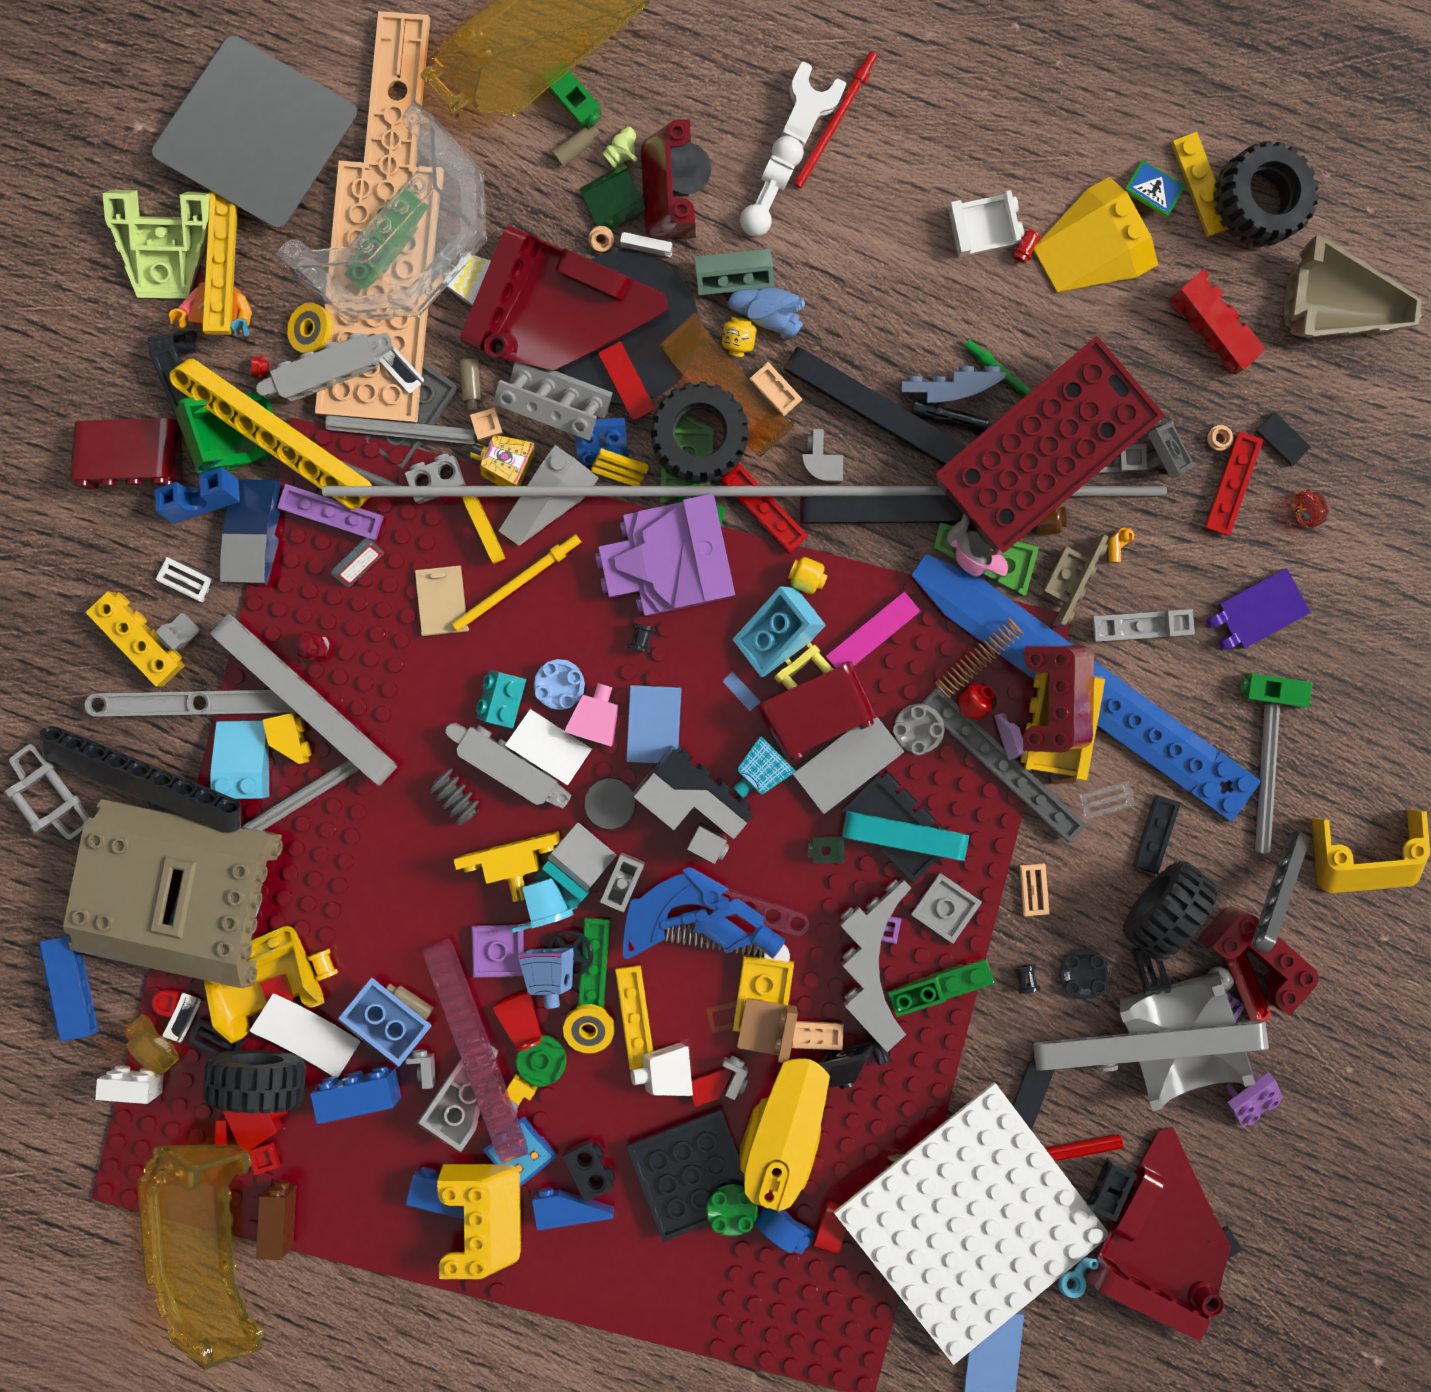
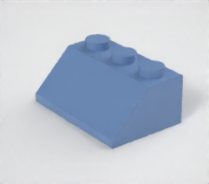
(384, 1023)

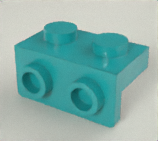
(500, 698)
(569, 889)

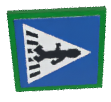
(1154, 188)

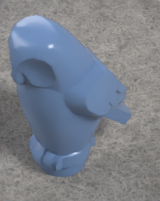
(769, 309)

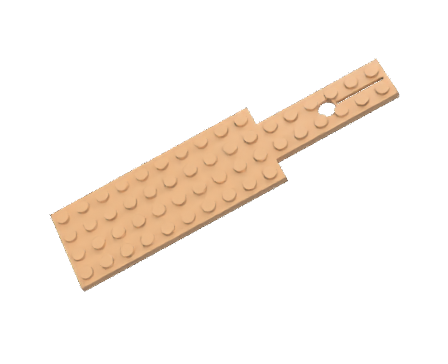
(360, 196)

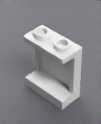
(985, 224)

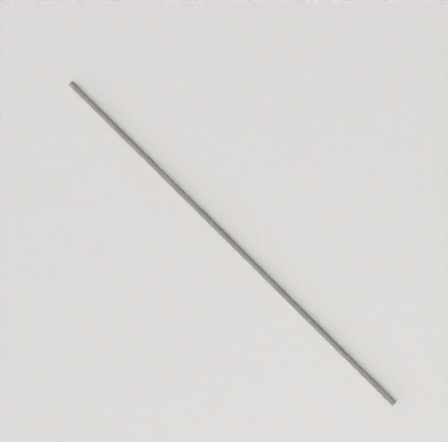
(331, 491)

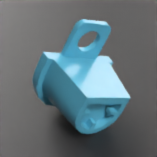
(543, 904)

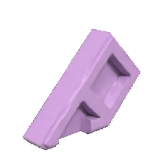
(1010, 736)

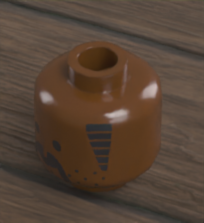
(1053, 522)

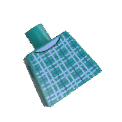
(761, 769)

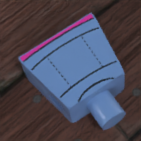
(547, 973)

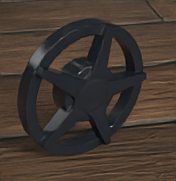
(576, 950)

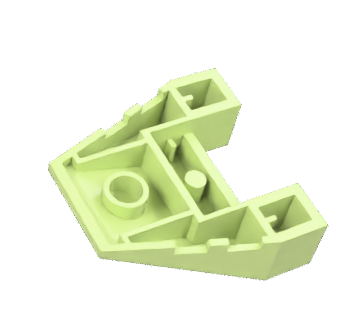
(159, 251)

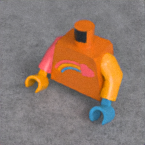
(194, 310)

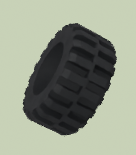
(1291, 178)
(705, 398)
(1170, 910)
(254, 1081)

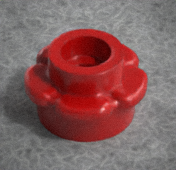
(259, 367)

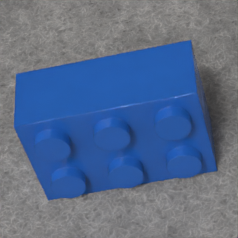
(355, 1094)

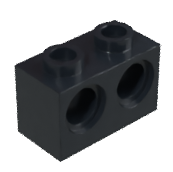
(582, 1171)
(1111, 1189)

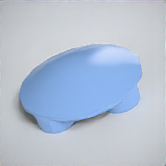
(559, 684)

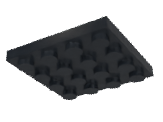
(683, 1169)

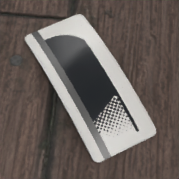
(401, 370)
(182, 1017)

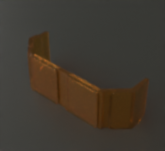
(704, 360)

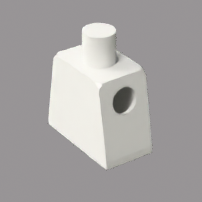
(665, 1071)

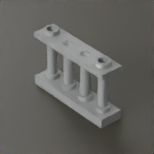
(557, 387)

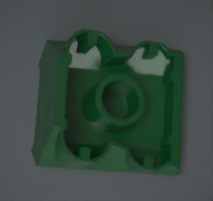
(613, 198)

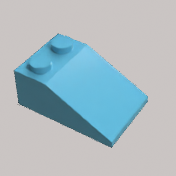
(778, 630)
(240, 760)

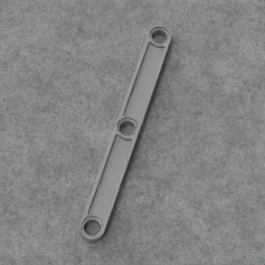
(182, 703)

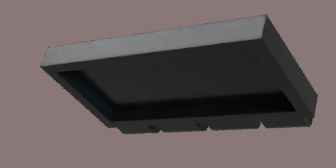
(881, 801)

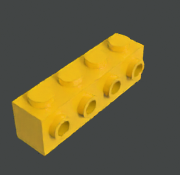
(135, 638)

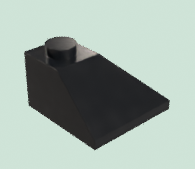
(847, 1064)

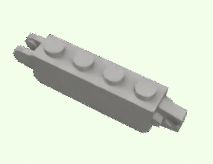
(326, 368)
(507, 766)

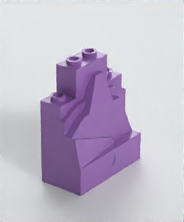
(670, 557)

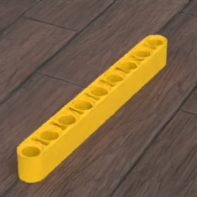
(267, 430)

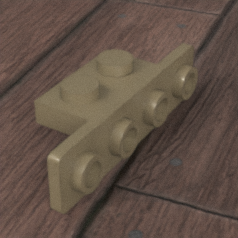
(1070, 576)

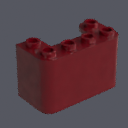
(1069, 697)
(1289, 975)

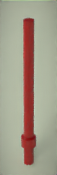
(859, 77)

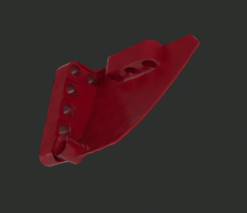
(553, 304)
(1160, 1247)

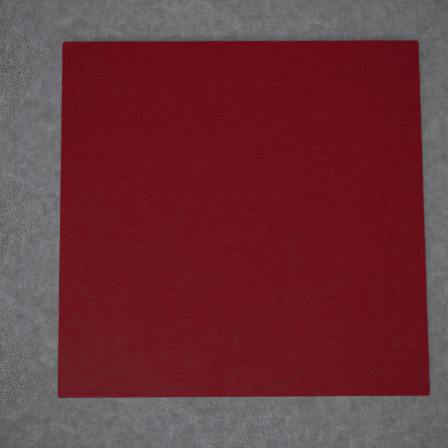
(380, 883)

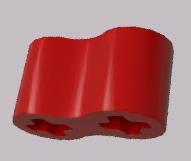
(830, 1230)

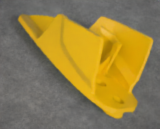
(784, 1134)

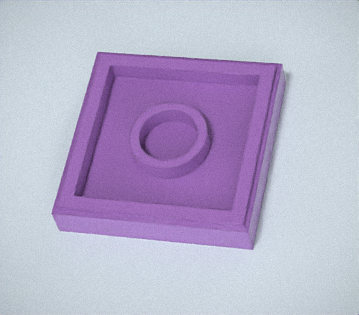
(496, 950)

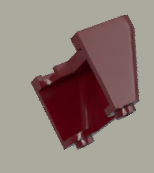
(663, 214)
(817, 711)

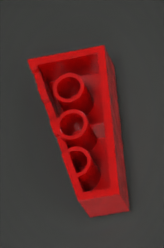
(1217, 323)

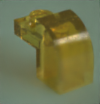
(148, 1047)

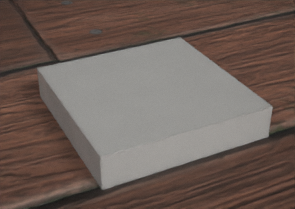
(582, 856)
(946, 907)

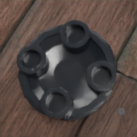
(1085, 974)

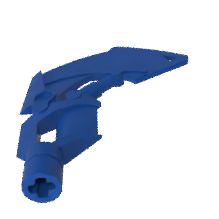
(649, 915)

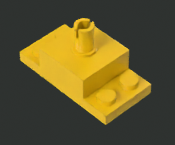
(510, 861)

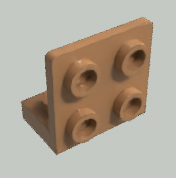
(768, 1028)

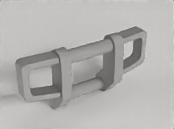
(47, 770)

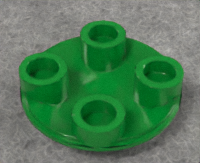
(731, 1211)

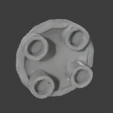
(919, 728)

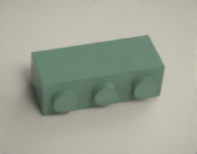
(734, 271)

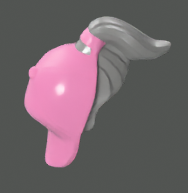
(972, 553)

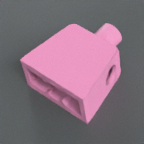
(595, 717)

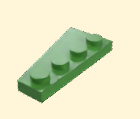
(1019, 559)

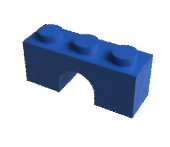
(181, 503)

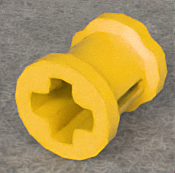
(322, 964)

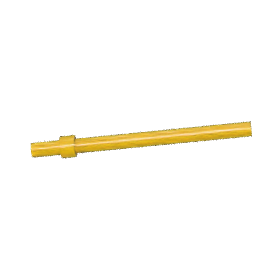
(557, 553)

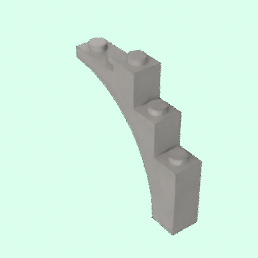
(867, 929)

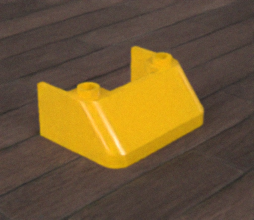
(1339, 874)

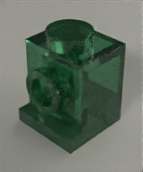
(836, 844)

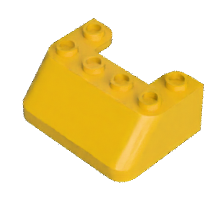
(490, 1218)

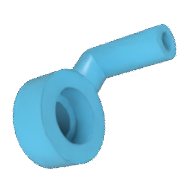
(1079, 1282)

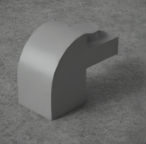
(819, 466)

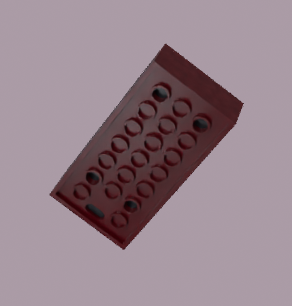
(1048, 446)

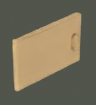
(440, 599)

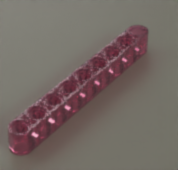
(475, 1051)

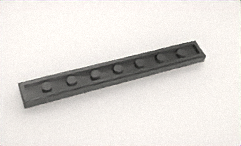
(1010, 772)

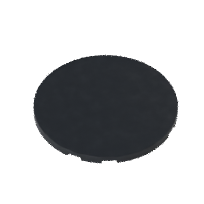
(642, 344)

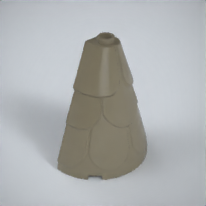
(1344, 295)

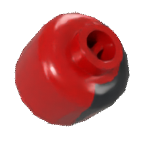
(977, 701)

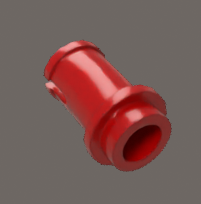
(1023, 251)

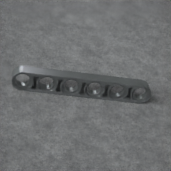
(1280, 892)

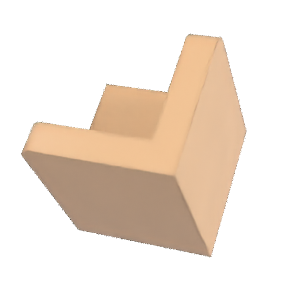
(486, 424)

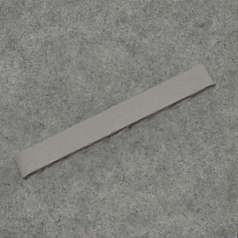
(303, 699)
(1151, 1045)

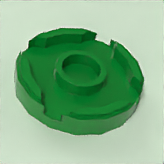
(543, 1062)

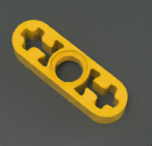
(484, 528)

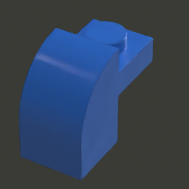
(784, 1230)

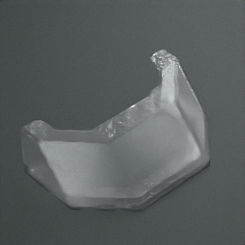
(411, 244)

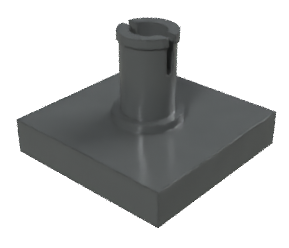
(1168, 451)

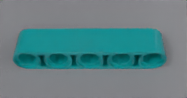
(905, 835)

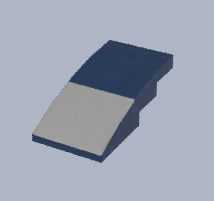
(249, 533)

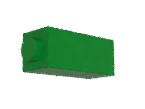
(576, 100)
(1276, 690)

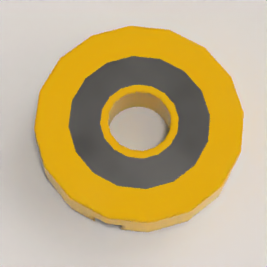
(299, 324)
(584, 1041)

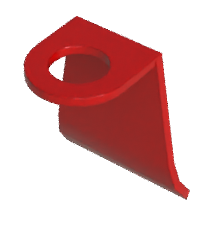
(519, 1020)

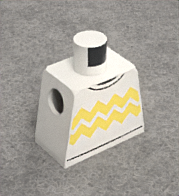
(469, 279)

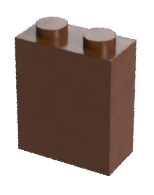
(276, 1221)

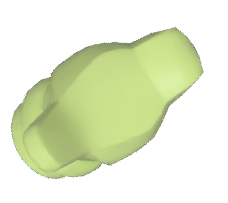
(621, 148)

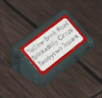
(357, 562)

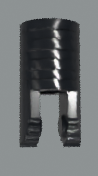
(183, 341)

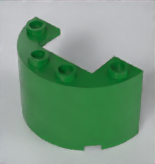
(213, 441)

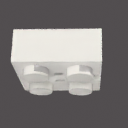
(129, 1085)

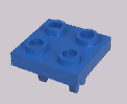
(608, 435)

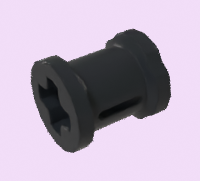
(641, 638)
(1025, 987)

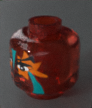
(1310, 508)

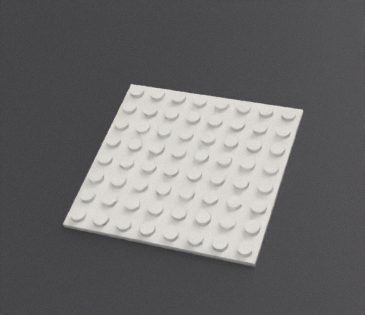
(972, 1223)

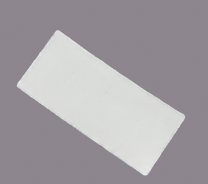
(305, 1034)

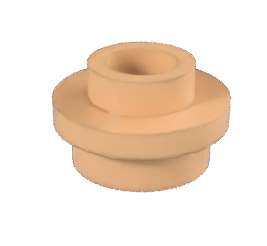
(601, 246)
(1227, 437)

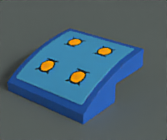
(538, 1154)

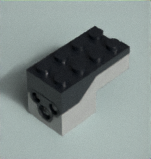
(679, 785)

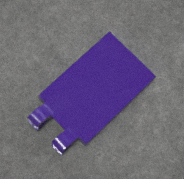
(1260, 610)

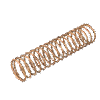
(945, 690)

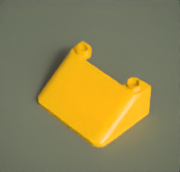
(275, 955)

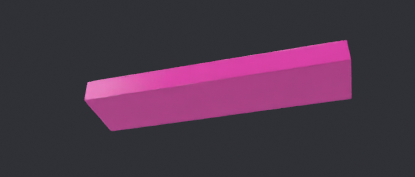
(874, 631)

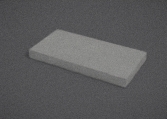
(847, 764)

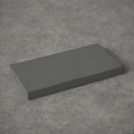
(435, 396)

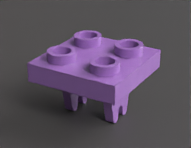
(1254, 1100)

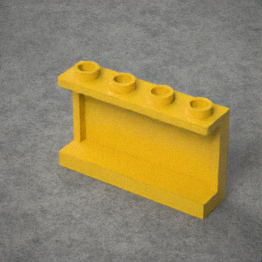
(1070, 763)

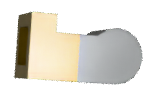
(519, 1089)

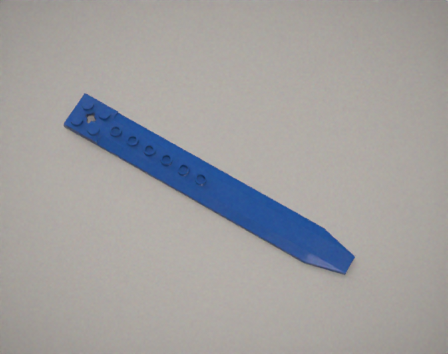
(1123, 710)

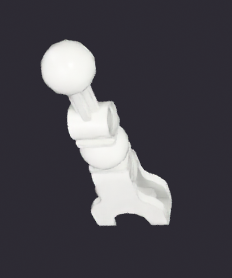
(788, 149)

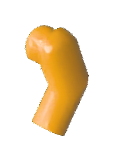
(1117, 541)

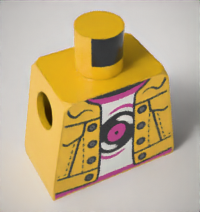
(504, 460)

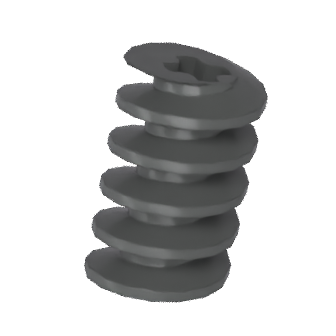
(454, 797)

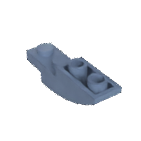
(964, 383)

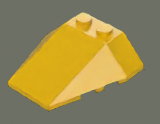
(1097, 241)

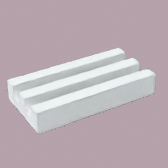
(646, 244)
(203, 588)

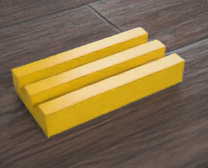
(618, 471)

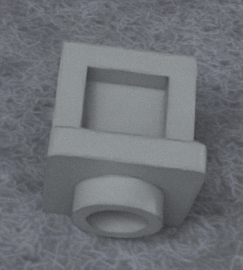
(178, 633)
(737, 1082)

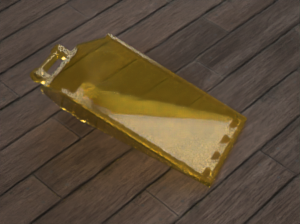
(521, 49)

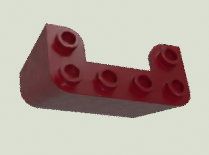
(126, 452)

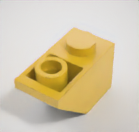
(287, 737)

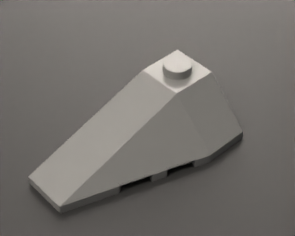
(536, 512)
(453, 1110)

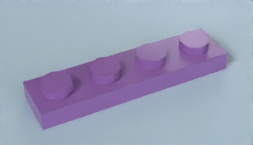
(330, 512)

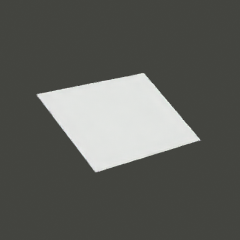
(548, 747)

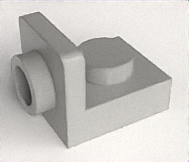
(425, 1072)

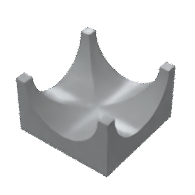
(1189, 1004)

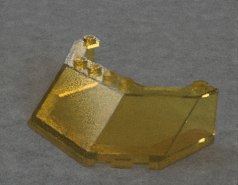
(191, 1250)

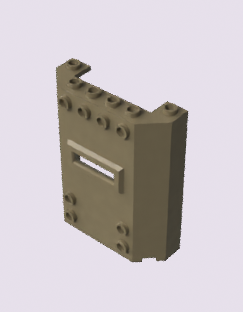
(125, 885)

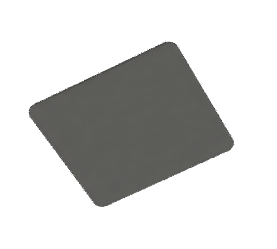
(255, 131)

